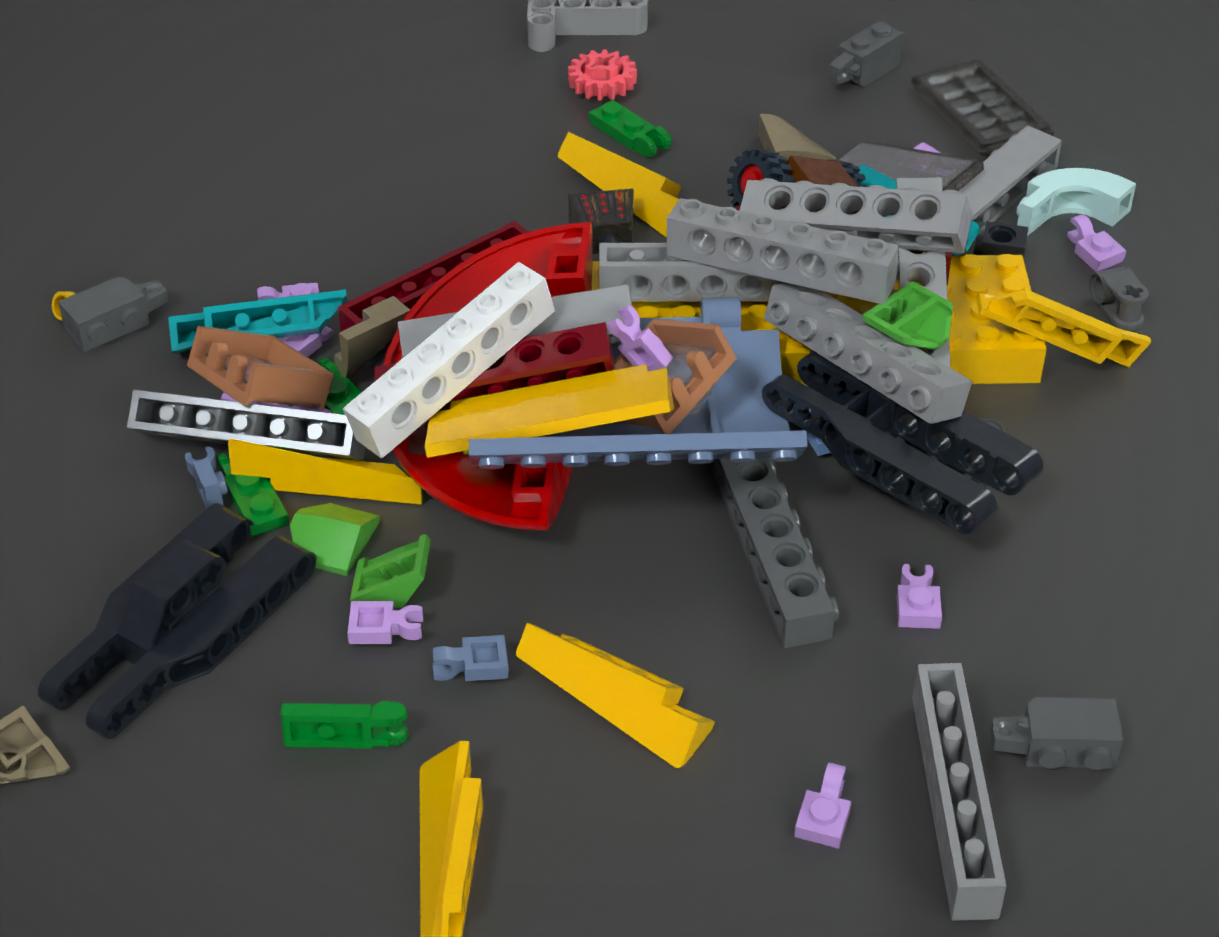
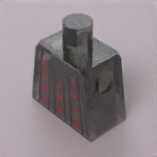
(609, 213)

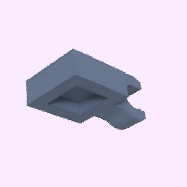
(210, 484)
(478, 658)

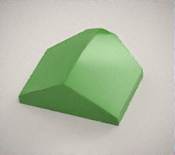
(913, 317)
(333, 534)
(392, 575)

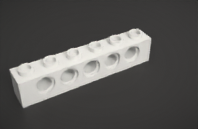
(449, 359)

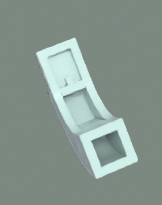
(1075, 191)

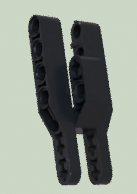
(861, 444)
(155, 597)

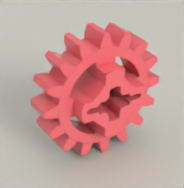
(602, 74)

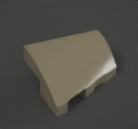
(786, 140)
(367, 338)
(26, 750)

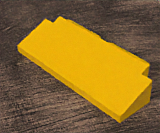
(551, 408)

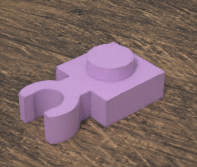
(918, 601)
(377, 621)

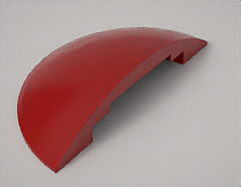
(513, 493)

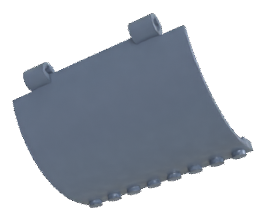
(728, 426)

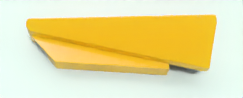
(653, 193)
(1063, 326)
(321, 475)
(619, 692)
(448, 839)

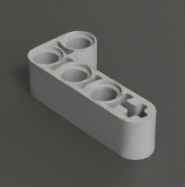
(583, 17)

